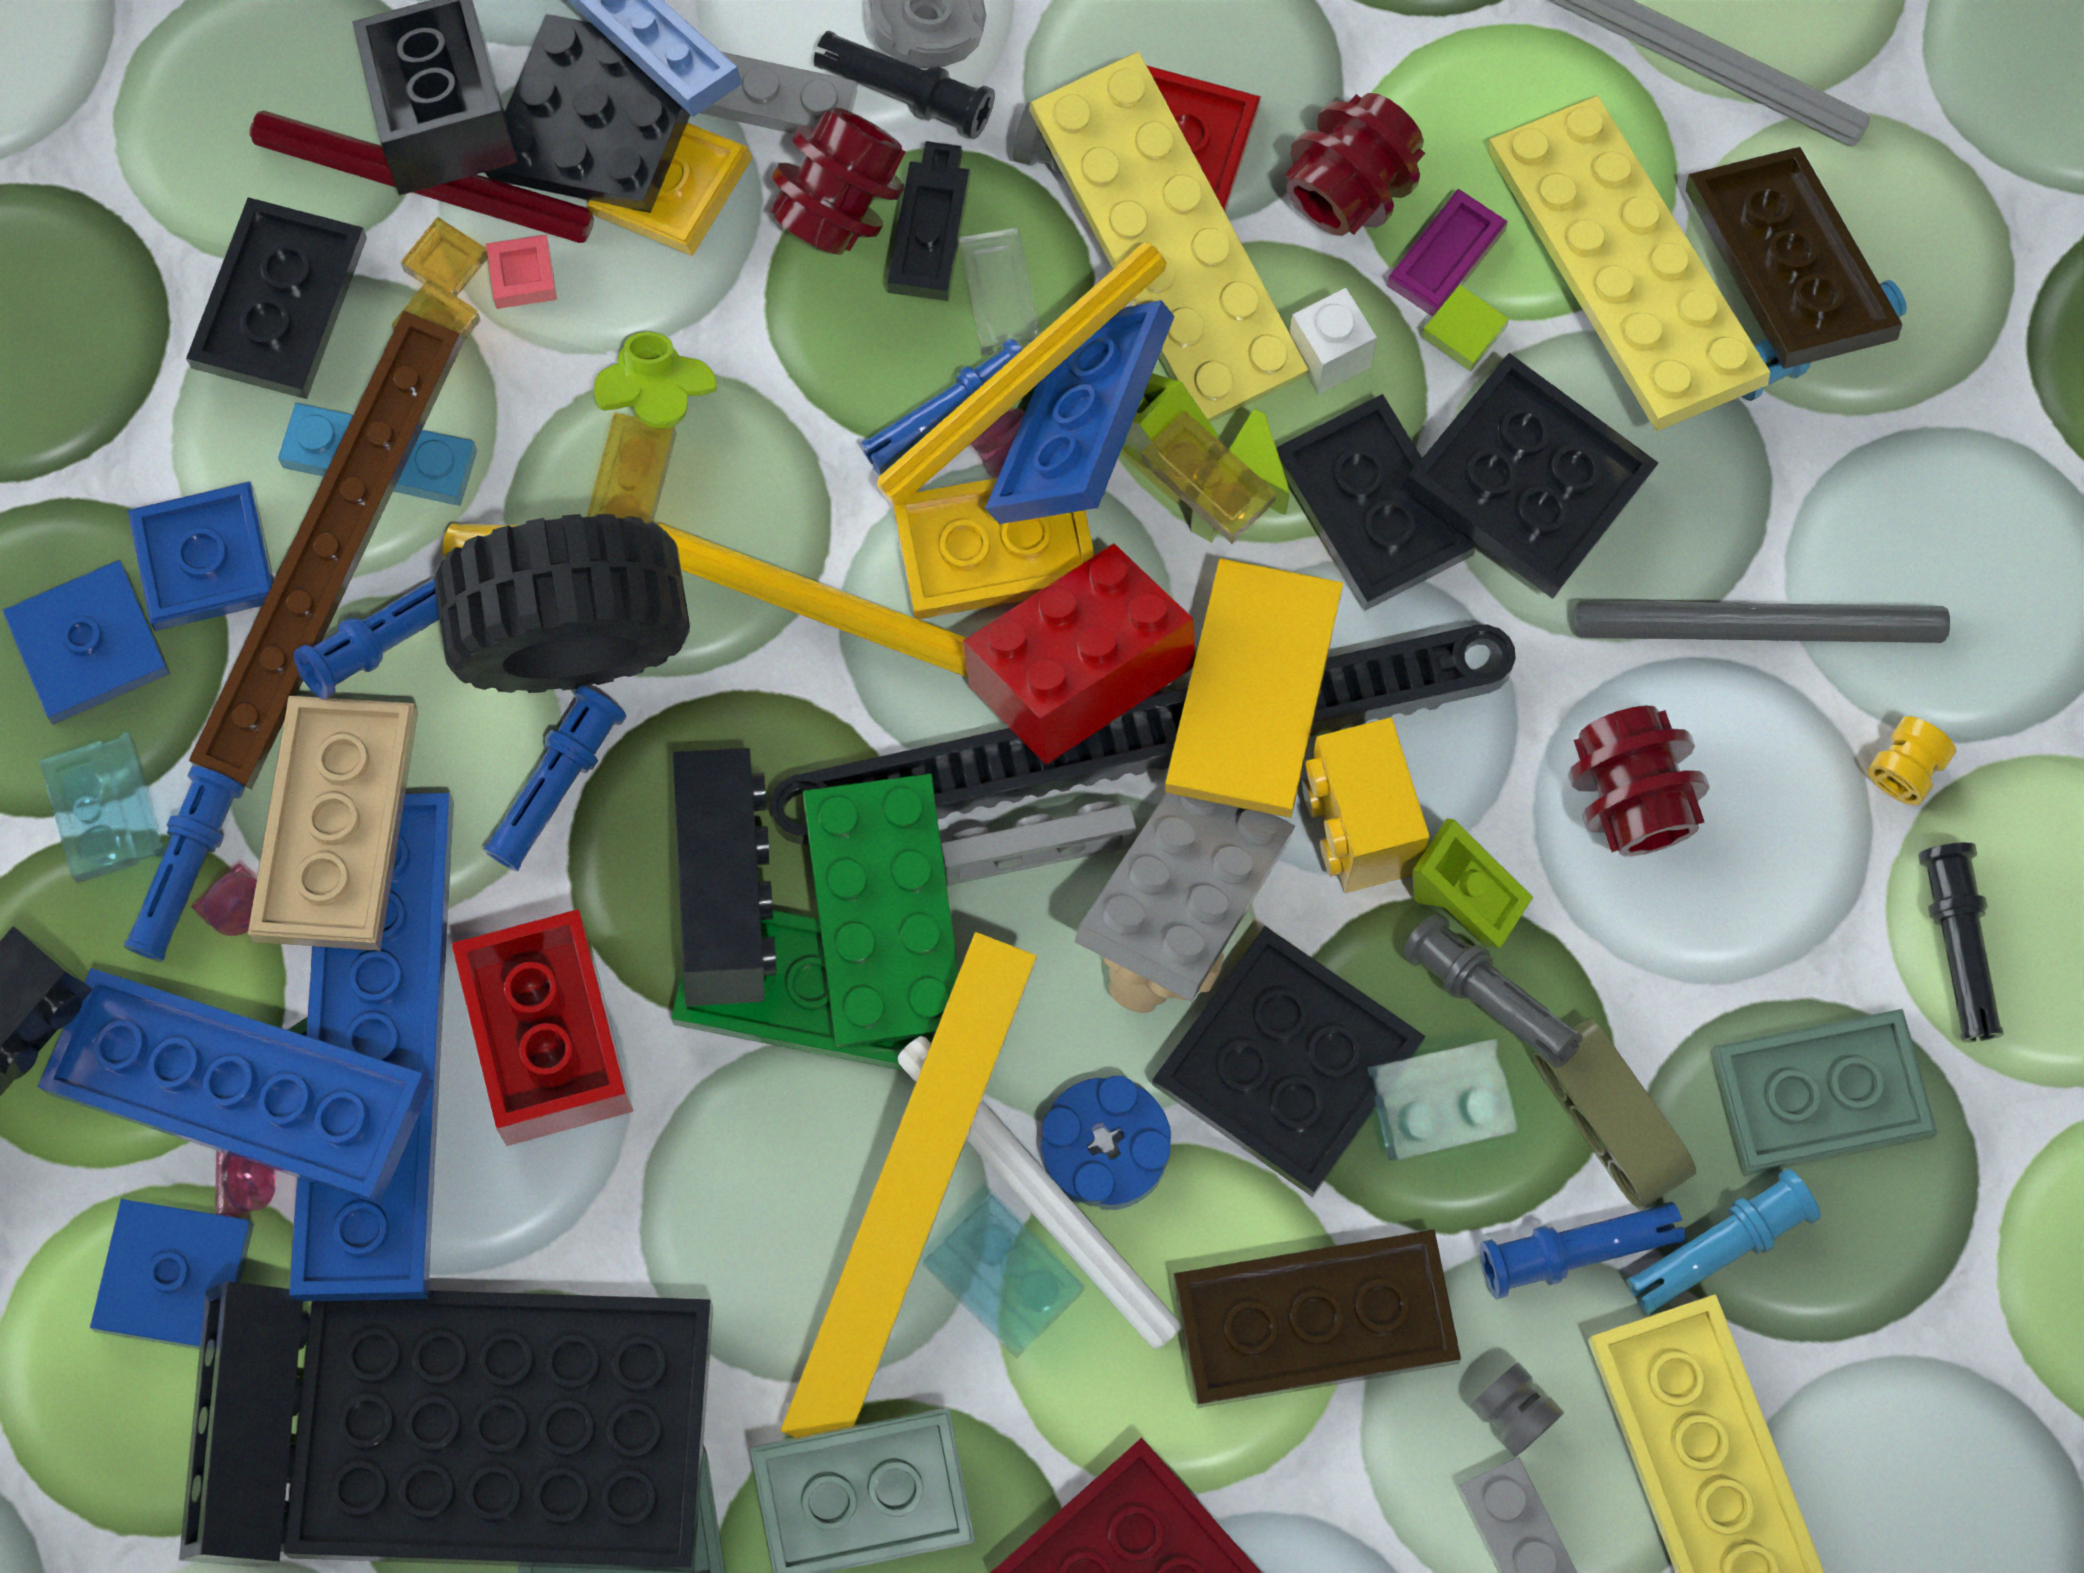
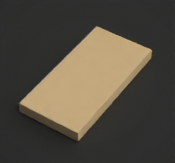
(333, 823)

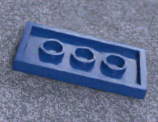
(1081, 419)

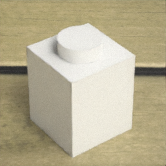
(1333, 340)

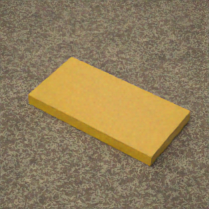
(1254, 688)

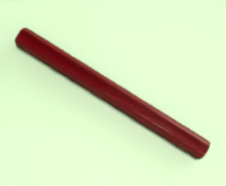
(472, 192)

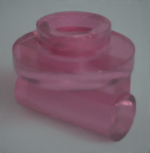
(997, 440)
(229, 902)
(241, 1185)

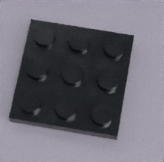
(589, 120)
(1530, 475)
(1286, 1060)

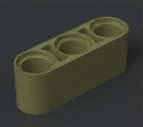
(1618, 1118)

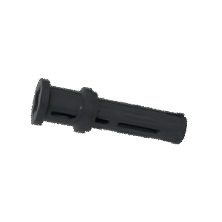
(928, 91)
(1959, 911)

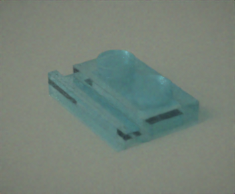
(102, 807)
(1442, 1099)
(1003, 1276)

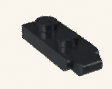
(930, 224)

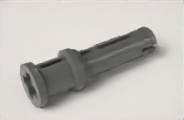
(1470, 974)

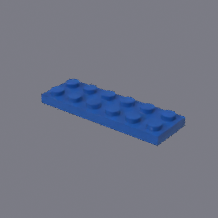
(237, 1086)

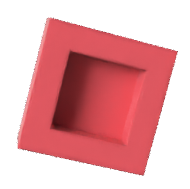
(521, 271)

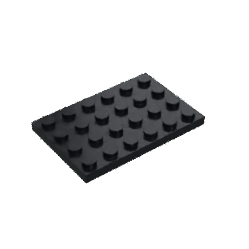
(502, 1431)

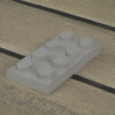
(1183, 890)

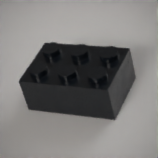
(433, 93)

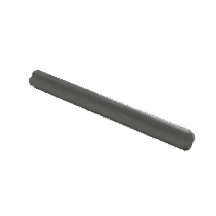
(1761, 621)

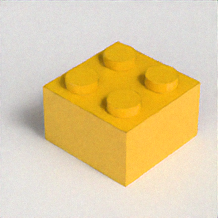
(1366, 805)

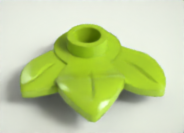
(653, 381)

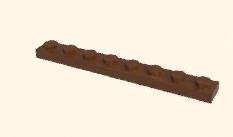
(327, 547)

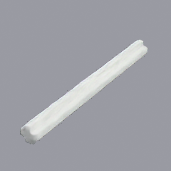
(1060, 1217)

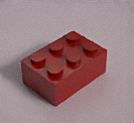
(1080, 653)
(541, 1027)

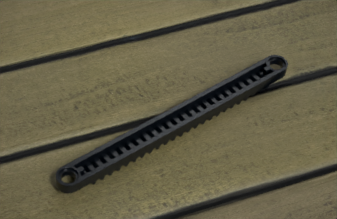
(1003, 768)

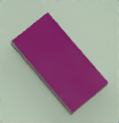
(1447, 252)

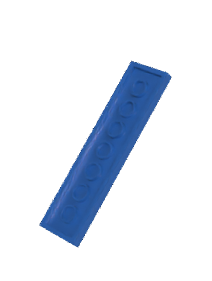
(392, 1011)

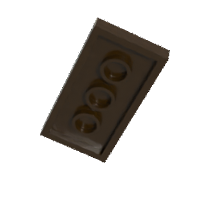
(1793, 257)
(1316, 1318)

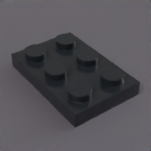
(276, 298)
(1353, 492)

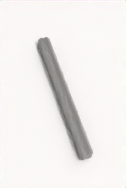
(1727, 66)

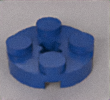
(1115, 1106)

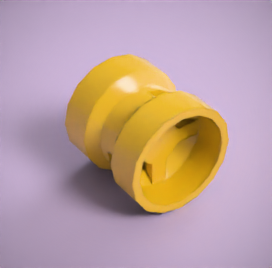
(1911, 761)

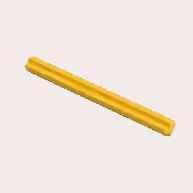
(1021, 374)
(819, 602)

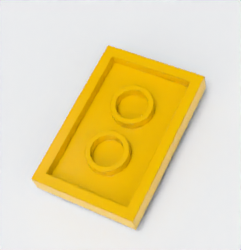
(967, 561)

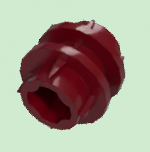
(1355, 164)
(841, 175)
(1636, 771)

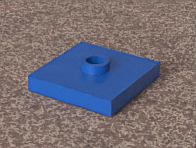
(201, 555)
(85, 642)
(161, 1268)

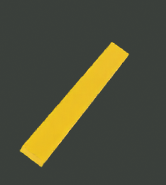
(910, 1188)

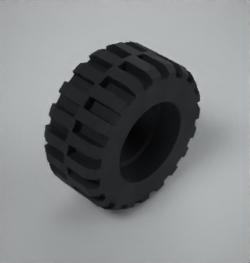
(561, 603)

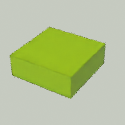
(1465, 328)

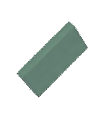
(1823, 1092)
(862, 1494)

